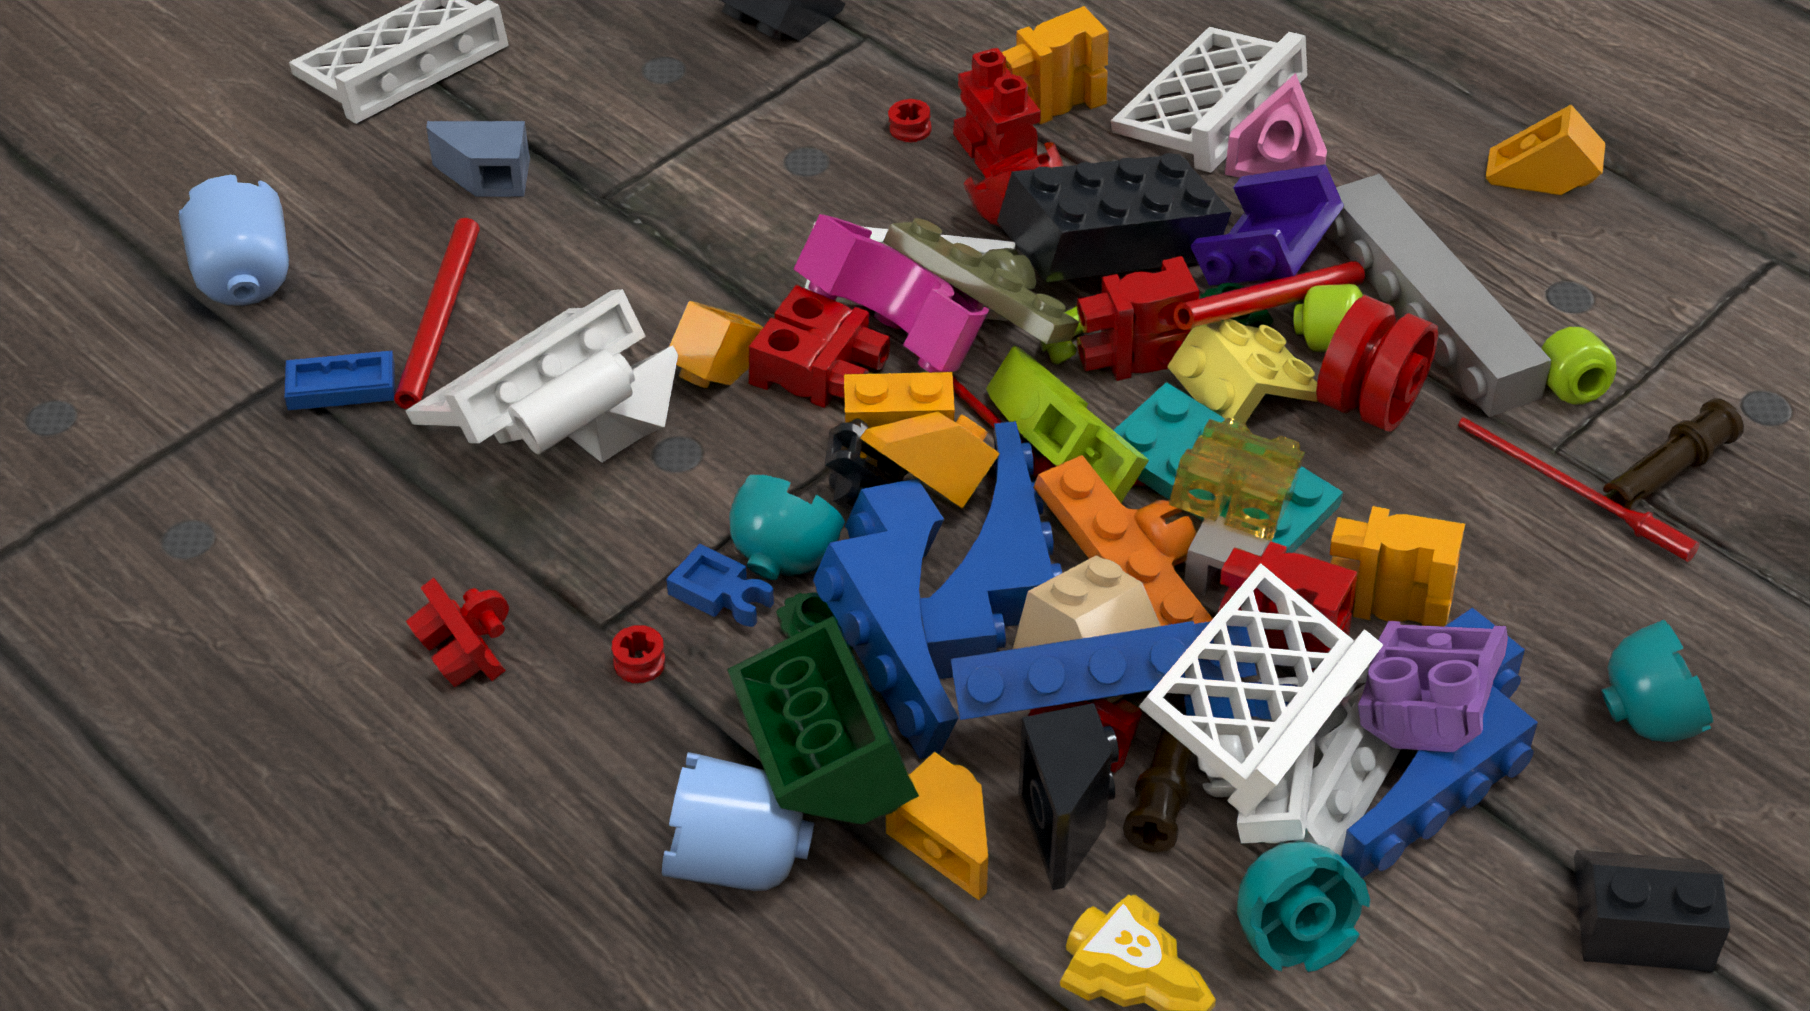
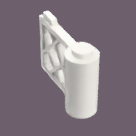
(569, 401)

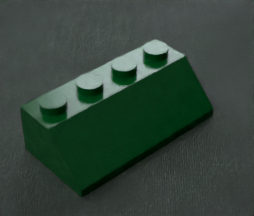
(821, 729)

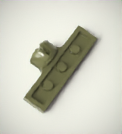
(994, 278)

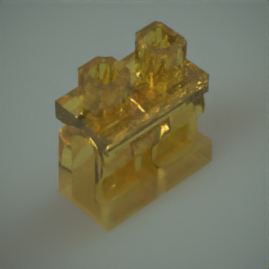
(1238, 466)

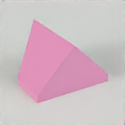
(1276, 135)

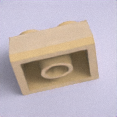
(1085, 603)

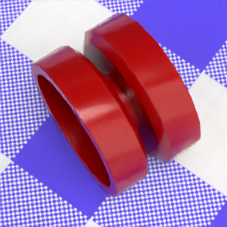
(1377, 363)

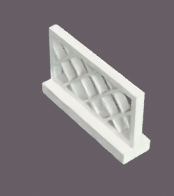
(400, 70)
(1233, 102)
(483, 395)
(1292, 724)

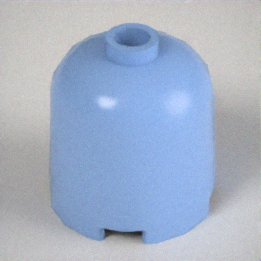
(235, 240)
(732, 828)

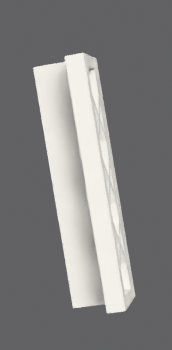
(1347, 773)

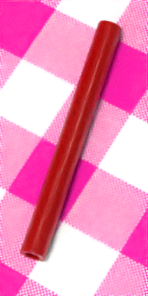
(1263, 295)
(437, 314)

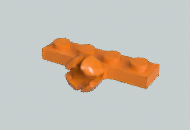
(1130, 537)

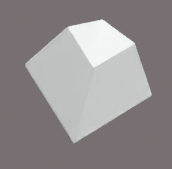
(638, 414)

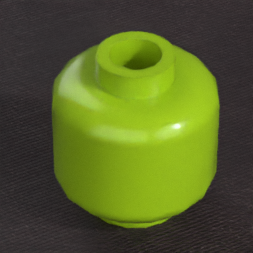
(1323, 312)
(1580, 365)

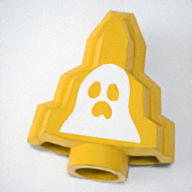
(1131, 961)

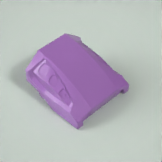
(1431, 685)

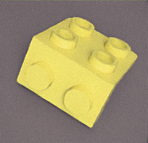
(1236, 364)

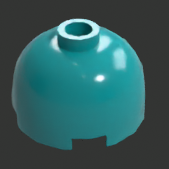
(780, 529)
(1655, 687)
(1301, 905)

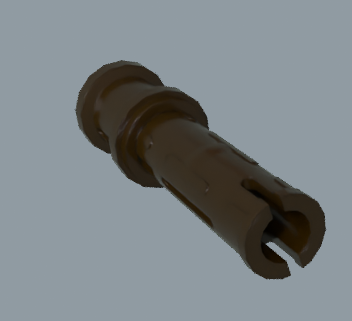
(1687, 445)
(1160, 793)

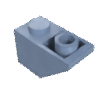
(482, 155)

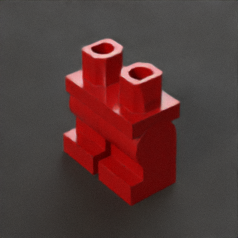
(997, 111)
(1135, 320)
(814, 346)
(1320, 583)

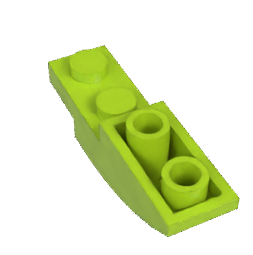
(1060, 423)

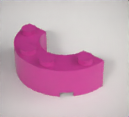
(904, 295)

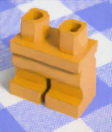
(1062, 62)
(1402, 565)

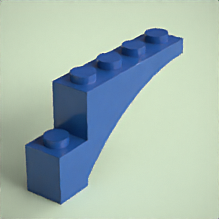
(1003, 564)
(876, 599)
(1081, 669)
(1445, 781)

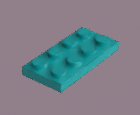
(1172, 423)

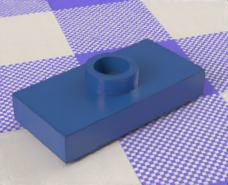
(339, 380)

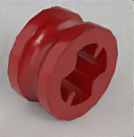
(910, 120)
(638, 669)

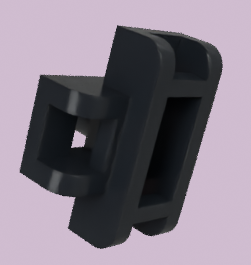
(850, 469)

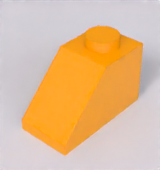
(1549, 155)
(713, 344)
(937, 451)
(945, 823)

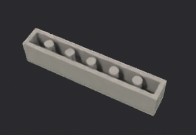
(1422, 277)

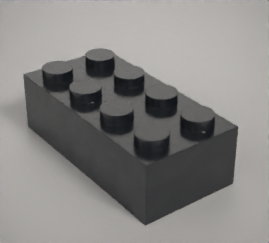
(1110, 215)

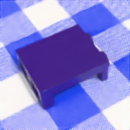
(1279, 226)

